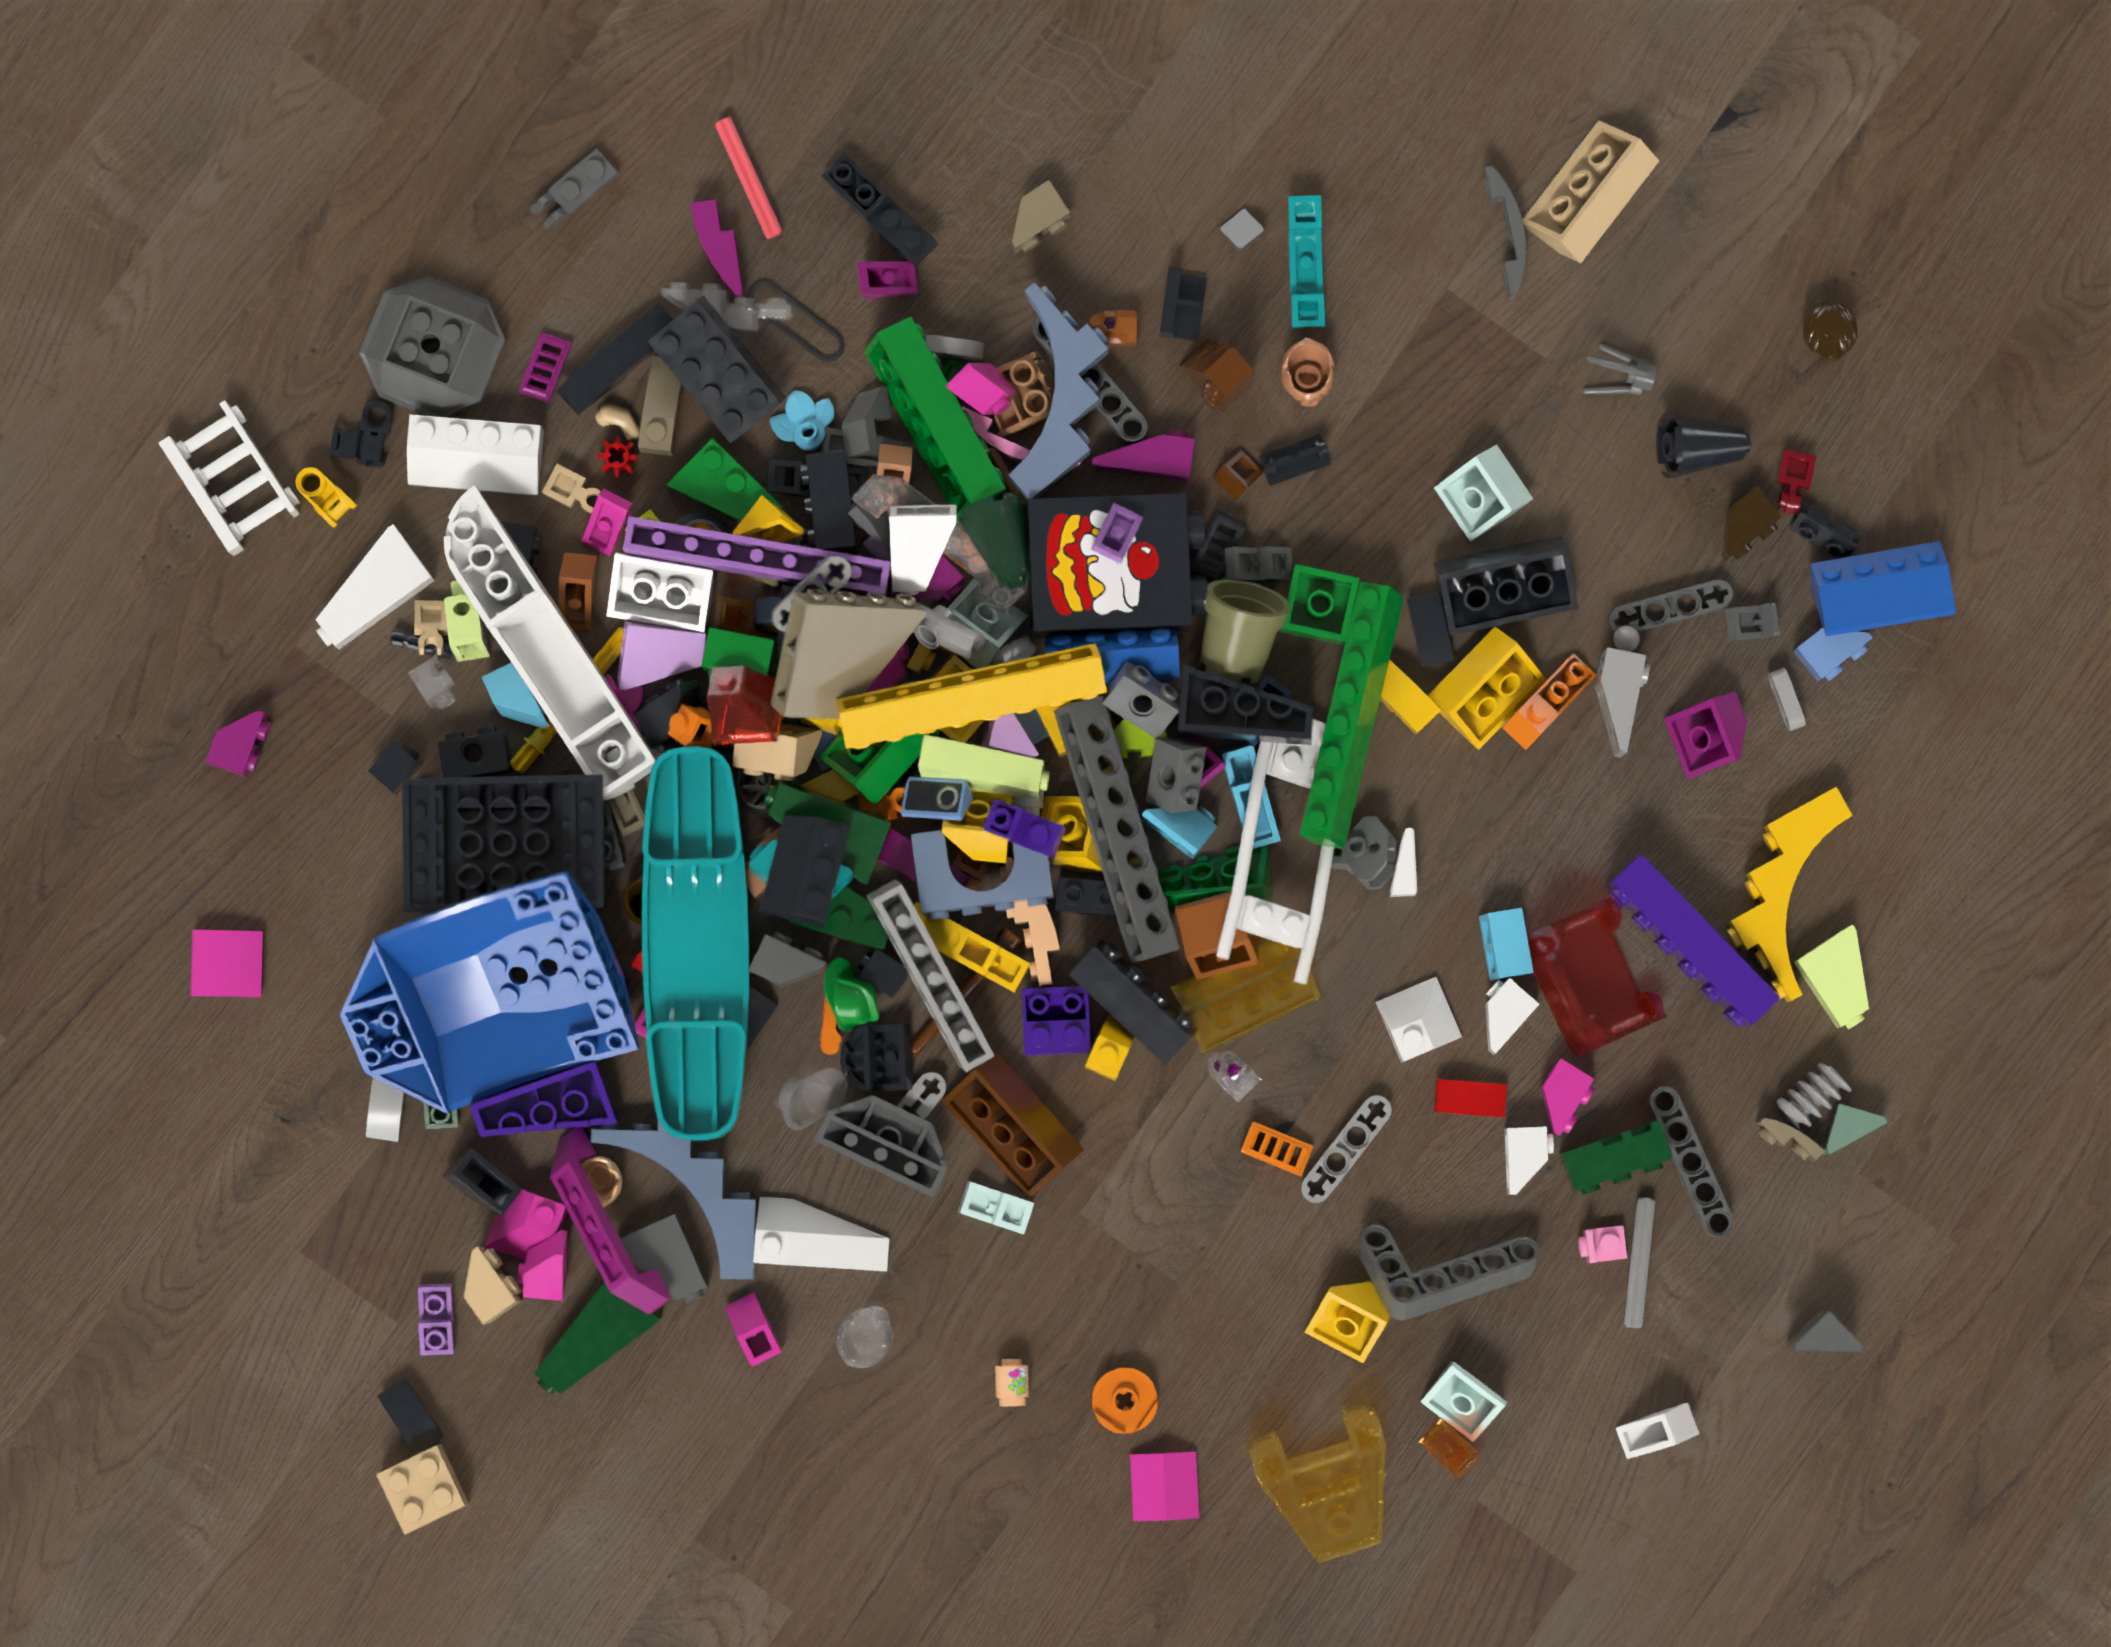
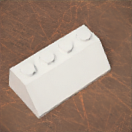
(476, 453)

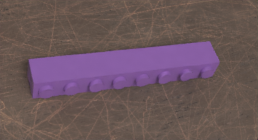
(749, 555)

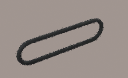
(808, 313)

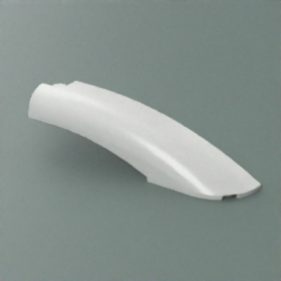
(543, 647)

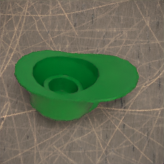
(849, 996)

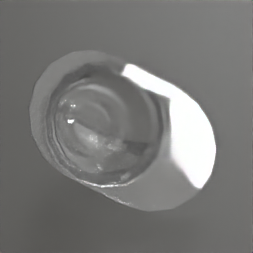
(810, 1097)

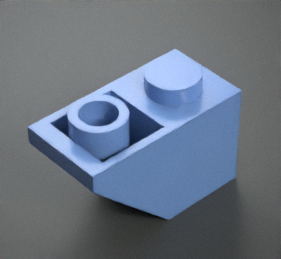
(1824, 654)

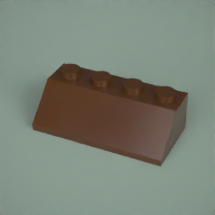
(1012, 1125)

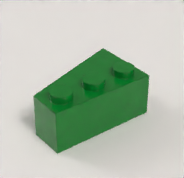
(718, 483)

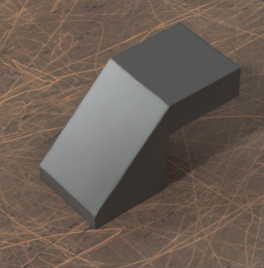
(859, 424)

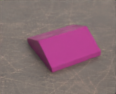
(1164, 1486)

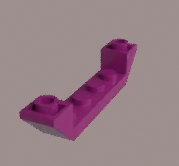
(641, 1290)

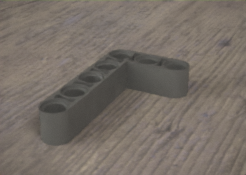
(1442, 1276)

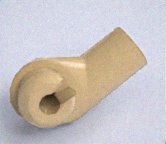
(618, 416)

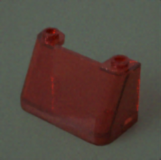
(1589, 979)

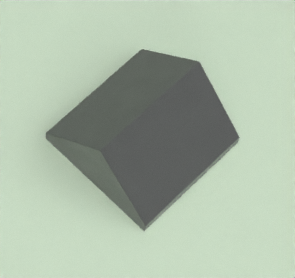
(1824, 1333)

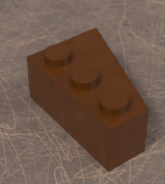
(1219, 373)

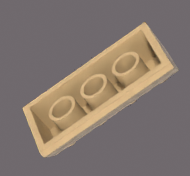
(1590, 191)

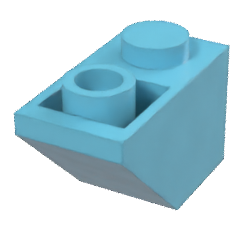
(514, 697)

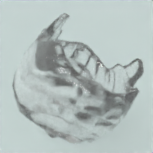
(865, 1337)

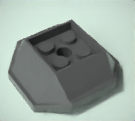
(439, 381)

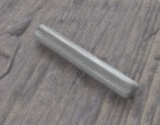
(1639, 1262)

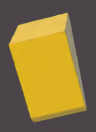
(768, 523)

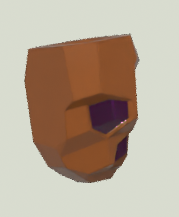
(1117, 326)

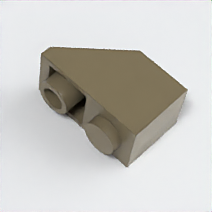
(1038, 214)

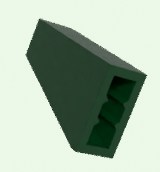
(866, 831)
(593, 1338)

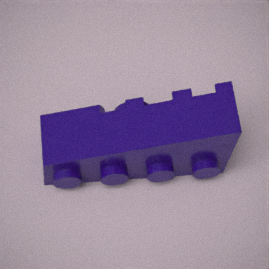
(548, 1103)

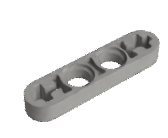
(1342, 1146)

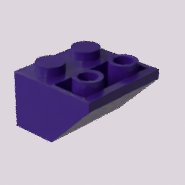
(1056, 1021)

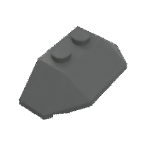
(887, 1142)

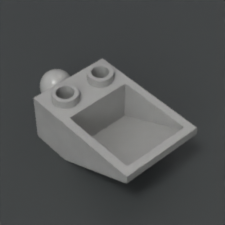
(1618, 686)

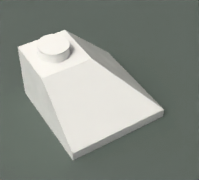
(1418, 1019)

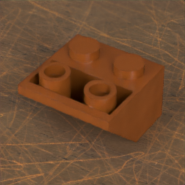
(1201, 931)

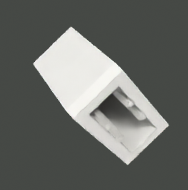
(917, 543)

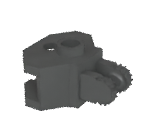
(1367, 853)

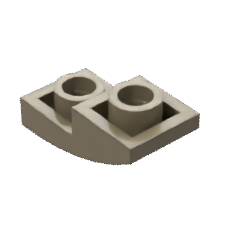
(1780, 1133)

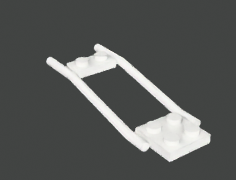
(1296, 765)

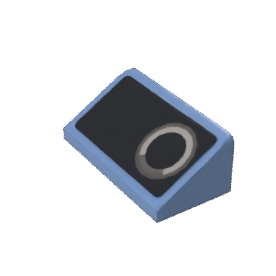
(936, 798)

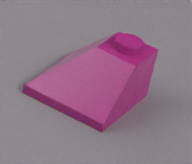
(526, 1224)

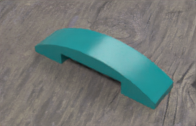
(1306, 261)

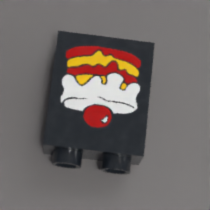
(1086, 592)

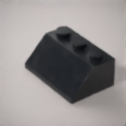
(805, 869)

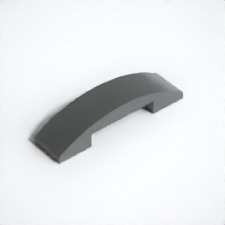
(1499, 192)

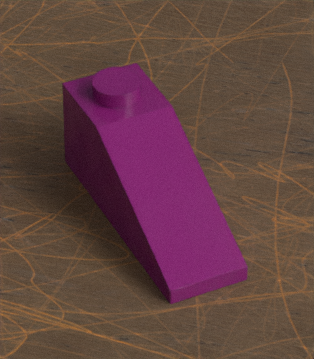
(1156, 457)

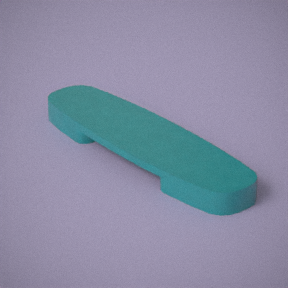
(695, 944)

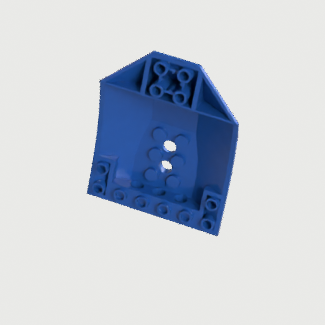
(452, 1023)

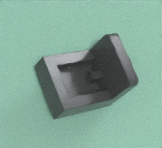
(1752, 622)

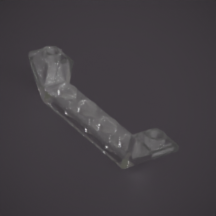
(885, 491)

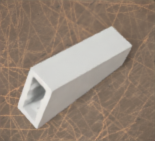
(375, 588)

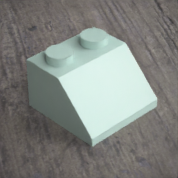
(1483, 492)

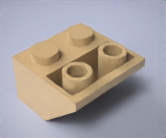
(488, 1288)

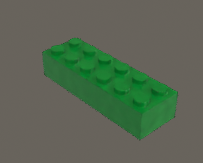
(933, 416)

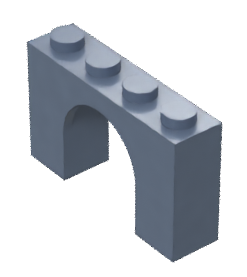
(942, 893)

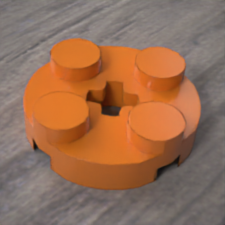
(1128, 1419)

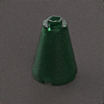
(1000, 537)

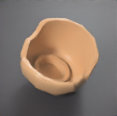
(604, 1178)

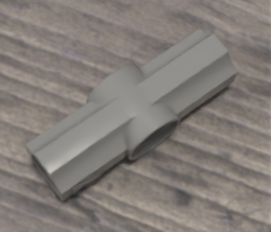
(942, 629)

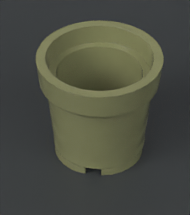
(1240, 628)

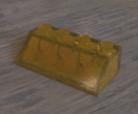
(1245, 998)

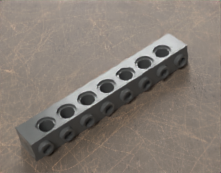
(1109, 843)

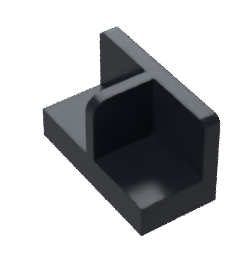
(1182, 306)

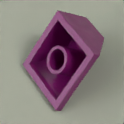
(1708, 734)

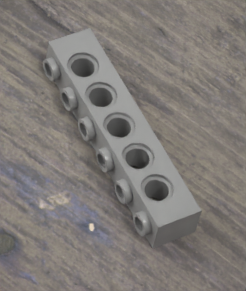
(930, 975)

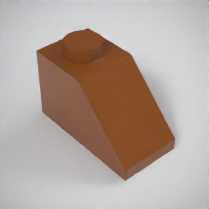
(578, 589)

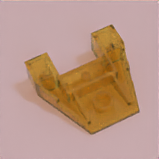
(1331, 1493)

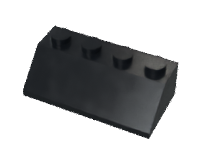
(1506, 585)
(1134, 1001)

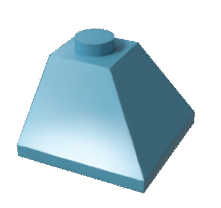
(1184, 830)

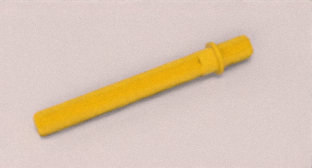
(542, 737)

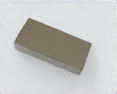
(630, 808)

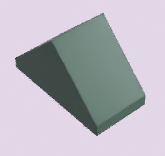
(1849, 1125)

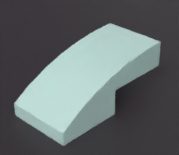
(995, 1207)

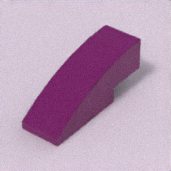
(718, 245)

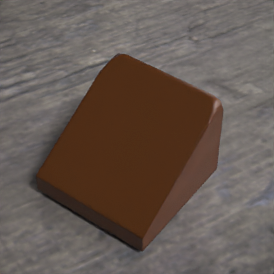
(1237, 474)

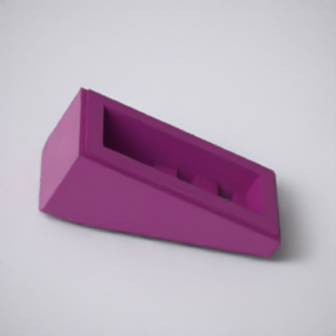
(537, 393)

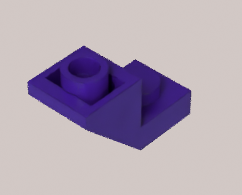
(1024, 828)

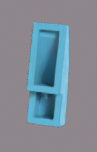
(1239, 770)

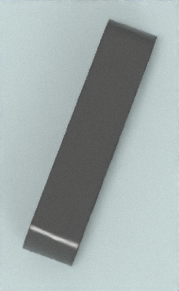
(1117, 419)
(1702, 1174)

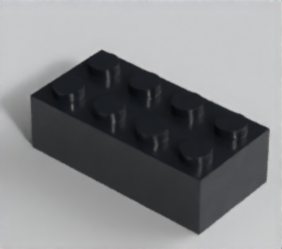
(717, 369)

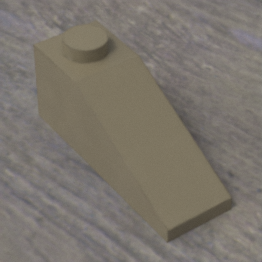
(660, 410)

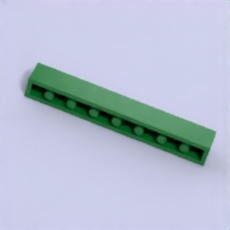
(1352, 715)

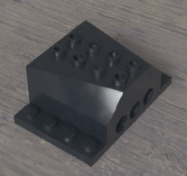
(497, 833)

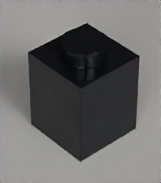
(395, 765)
(883, 972)

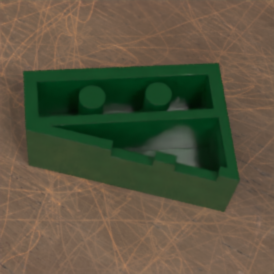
(1616, 1157)

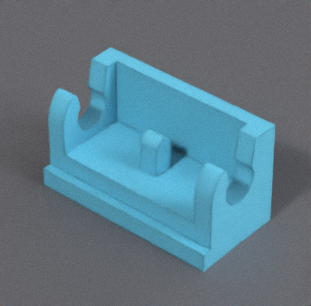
(1505, 944)

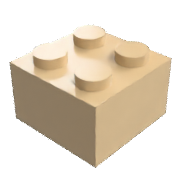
(422, 1489)

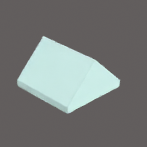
(1463, 1401)

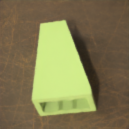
(983, 768)

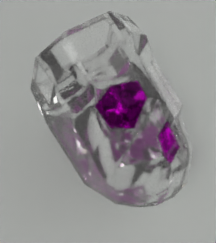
(1232, 1074)

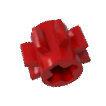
(616, 466)

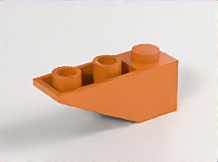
(1549, 701)

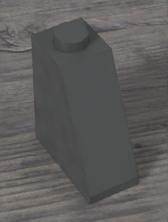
(668, 1250)

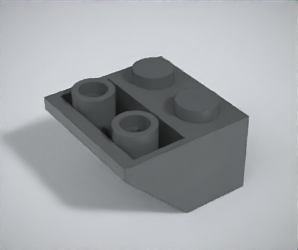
(783, 964)

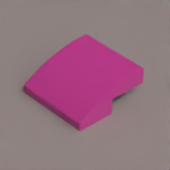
(226, 963)

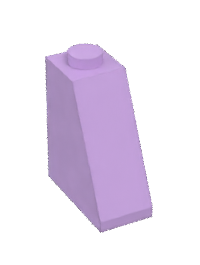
(656, 653)

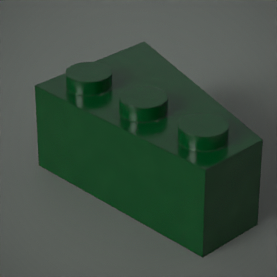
(851, 920)

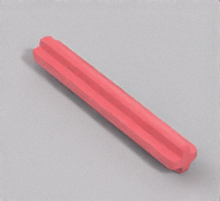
(748, 178)

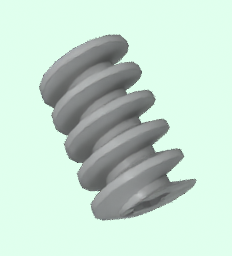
(1812, 1096)

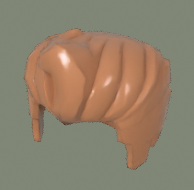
(1307, 371)

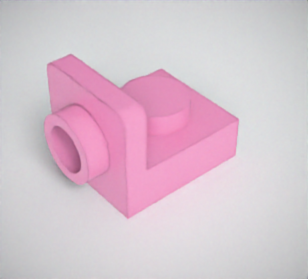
(1603, 1244)

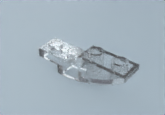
(739, 315)

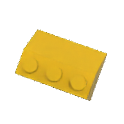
(1487, 687)

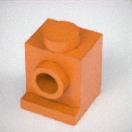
(686, 723)

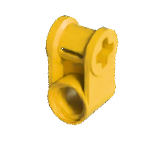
(325, 497)

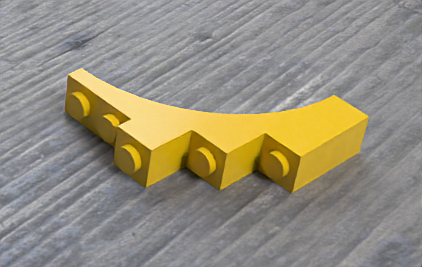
(1772, 883)

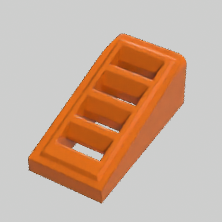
(1247, 1148)

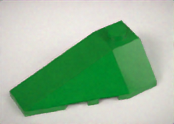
(1216, 877)

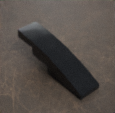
(614, 361)

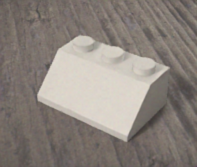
(660, 592)

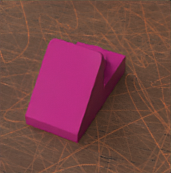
(607, 522)

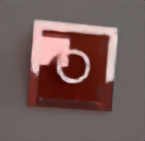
(742, 706)

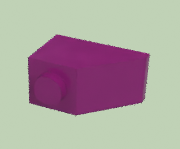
(943, 584)

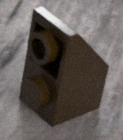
(1747, 520)

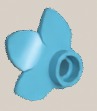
(802, 416)

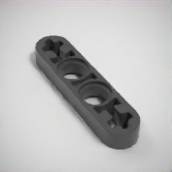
(1669, 604)

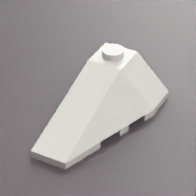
(806, 1236)

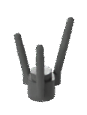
(1638, 373)

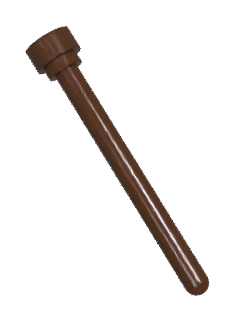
(1005, 940)

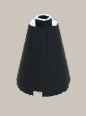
(1698, 444)

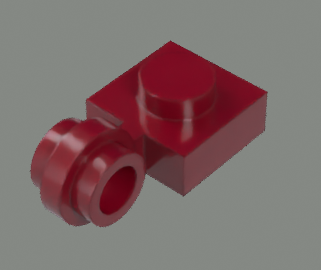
(1796, 472)

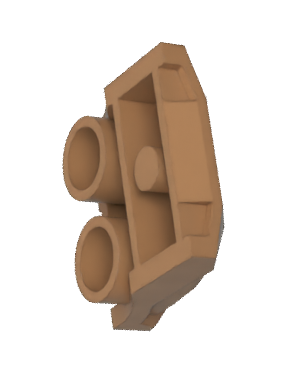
(1035, 389)

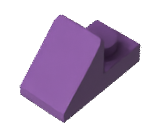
(1117, 533)

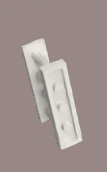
(215, 506)

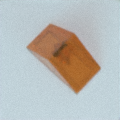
(736, 616)
(1450, 1449)

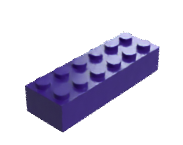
(1693, 942)

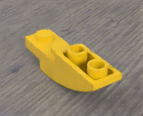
(975, 951)

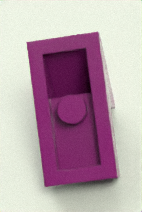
(887, 279)

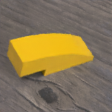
(1407, 699)

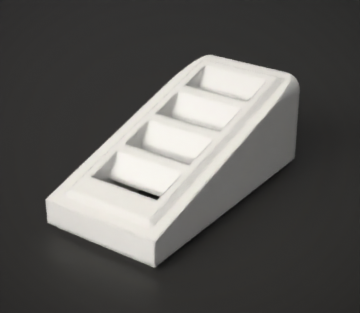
(1404, 878)

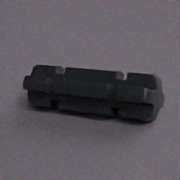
(400, 639)

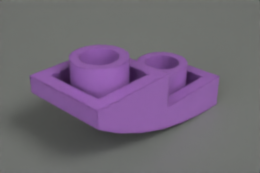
(436, 1319)

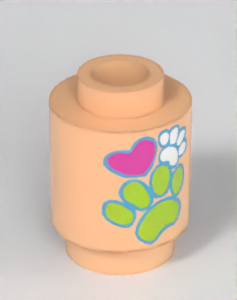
(1012, 1383)

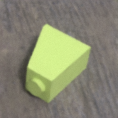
(1837, 977)

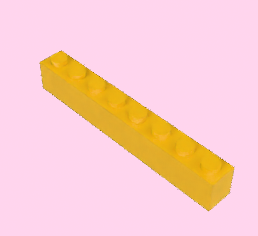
(971, 696)

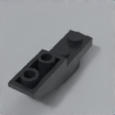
(879, 210)

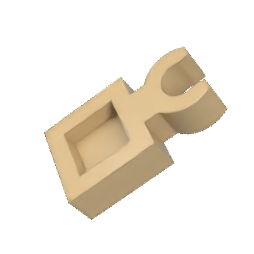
(568, 488)
(430, 624)

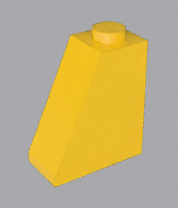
(1110, 1049)

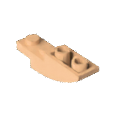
(1040, 934)

